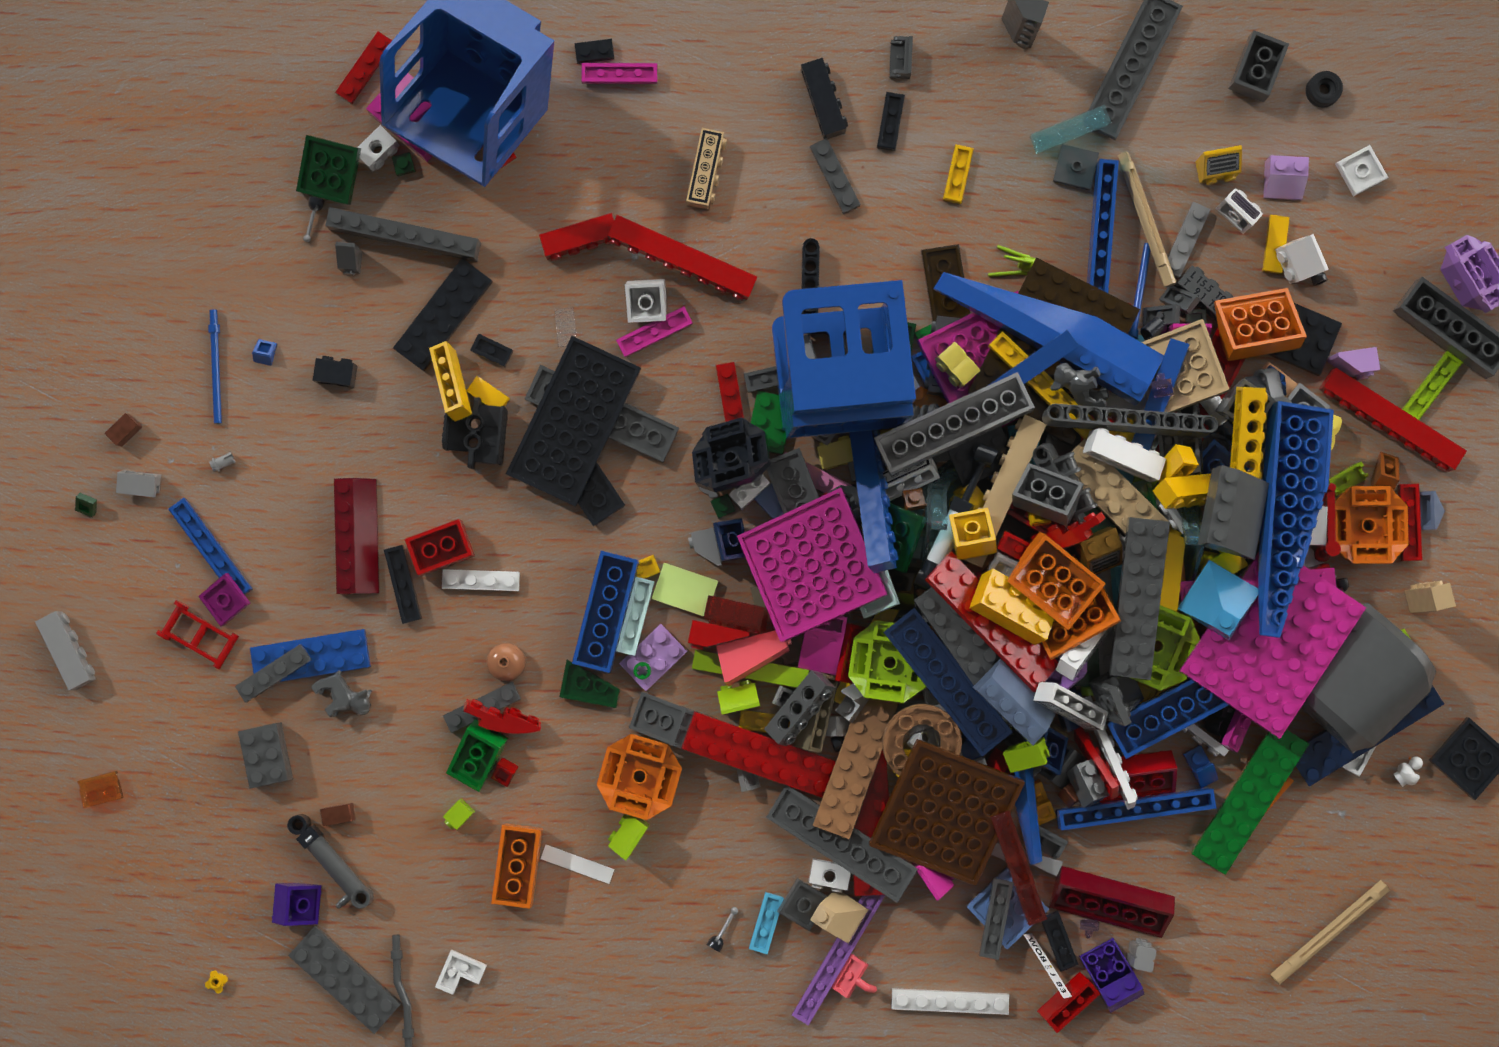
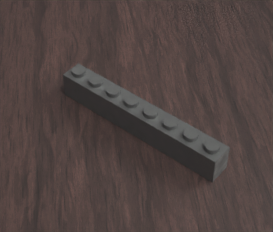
(403, 234)

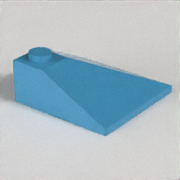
(1219, 600)

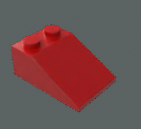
(708, 634)

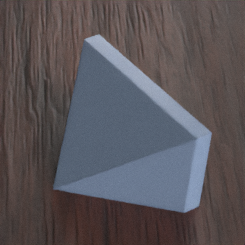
(1430, 510)

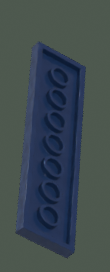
(947, 682)
(1327, 754)

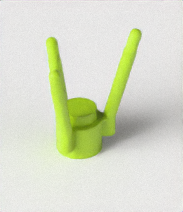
(1024, 263)

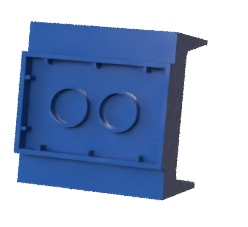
(480, 72)
(851, 389)

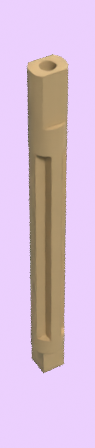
(1147, 220)
(1330, 932)

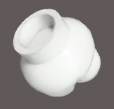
(1405, 772)

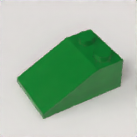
(476, 755)

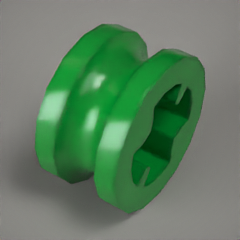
(642, 664)

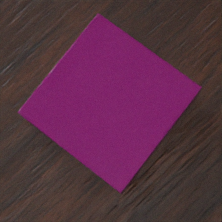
(224, 599)

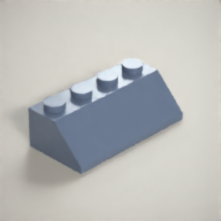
(1014, 702)

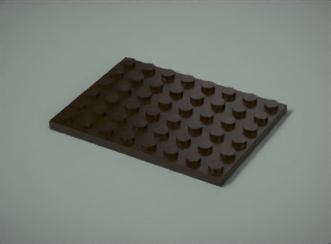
(1065, 290)

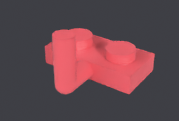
(851, 976)

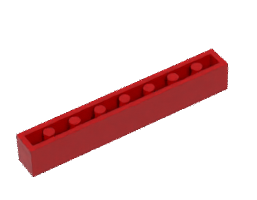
(681, 257)
(1392, 420)

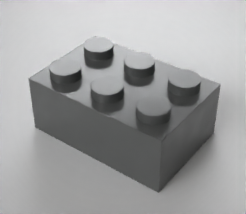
(1258, 66)
(265, 755)

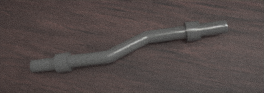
(396, 955)

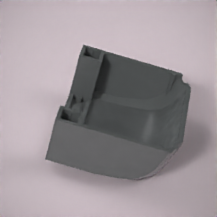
(1370, 683)

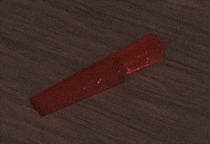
(1018, 868)

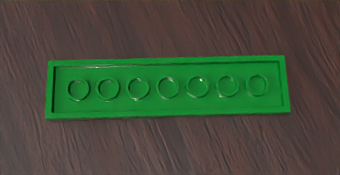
(1249, 800)

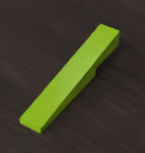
(769, 673)

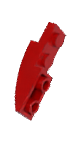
(1075, 532)
(507, 722)

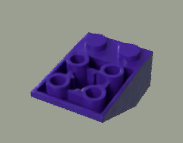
(1112, 975)

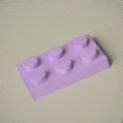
(657, 650)

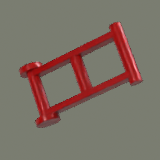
(1332, 547)
(183, 608)

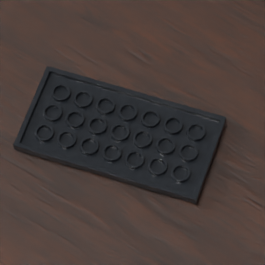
(573, 421)

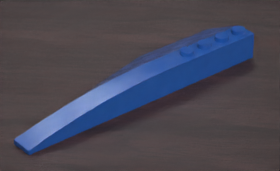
(1123, 361)
(1297, 479)

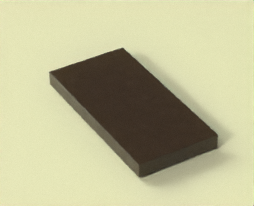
(935, 262)

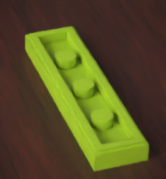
(1432, 385)

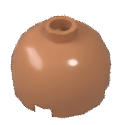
(514, 665)

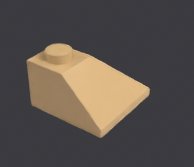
(839, 915)

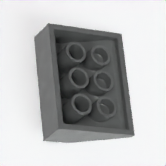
(1233, 512)

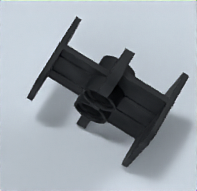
(489, 434)

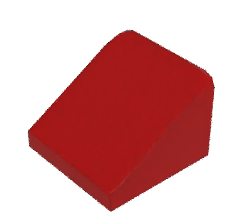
(504, 772)

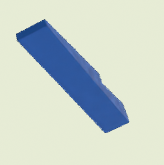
(1028, 817)

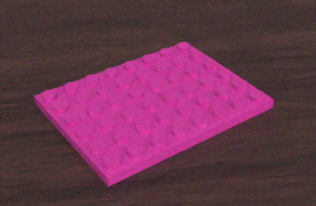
(1272, 675)

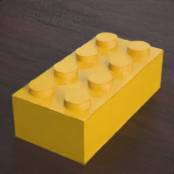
(1010, 608)

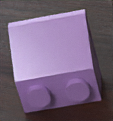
(1285, 177)
(1357, 363)

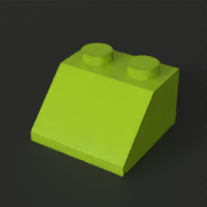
(738, 697)
(627, 836)

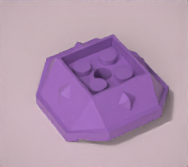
(1473, 273)

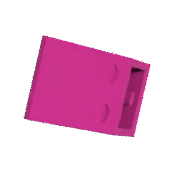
(823, 646)

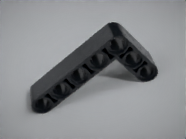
(811, 276)

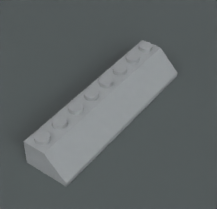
(954, 424)

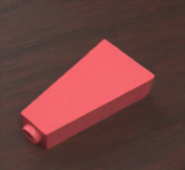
(749, 654)

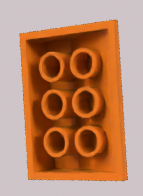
(1258, 324)
(1055, 580)
(1095, 619)

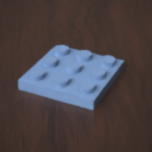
(1015, 922)

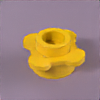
(222, 979)

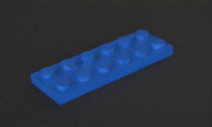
(328, 654)

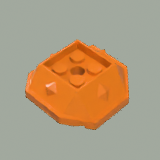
(1387, 522)
(635, 797)

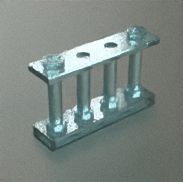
(1070, 129)

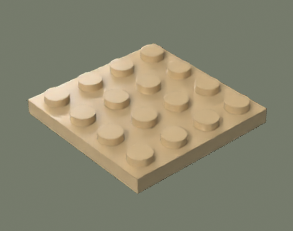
(1201, 371)

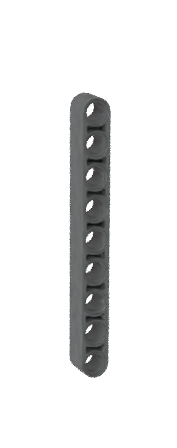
(1137, 416)

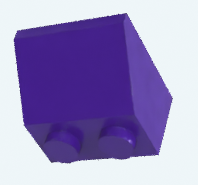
(296, 904)

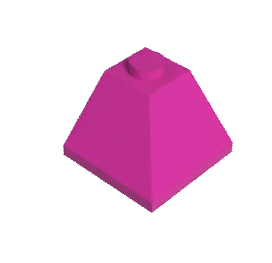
(936, 882)

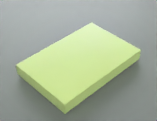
(684, 589)

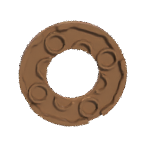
(918, 715)

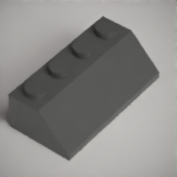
(1024, 20)

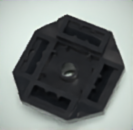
(730, 455)

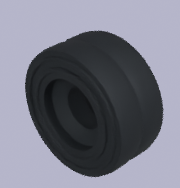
(1324, 78)

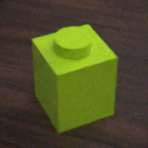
(458, 814)

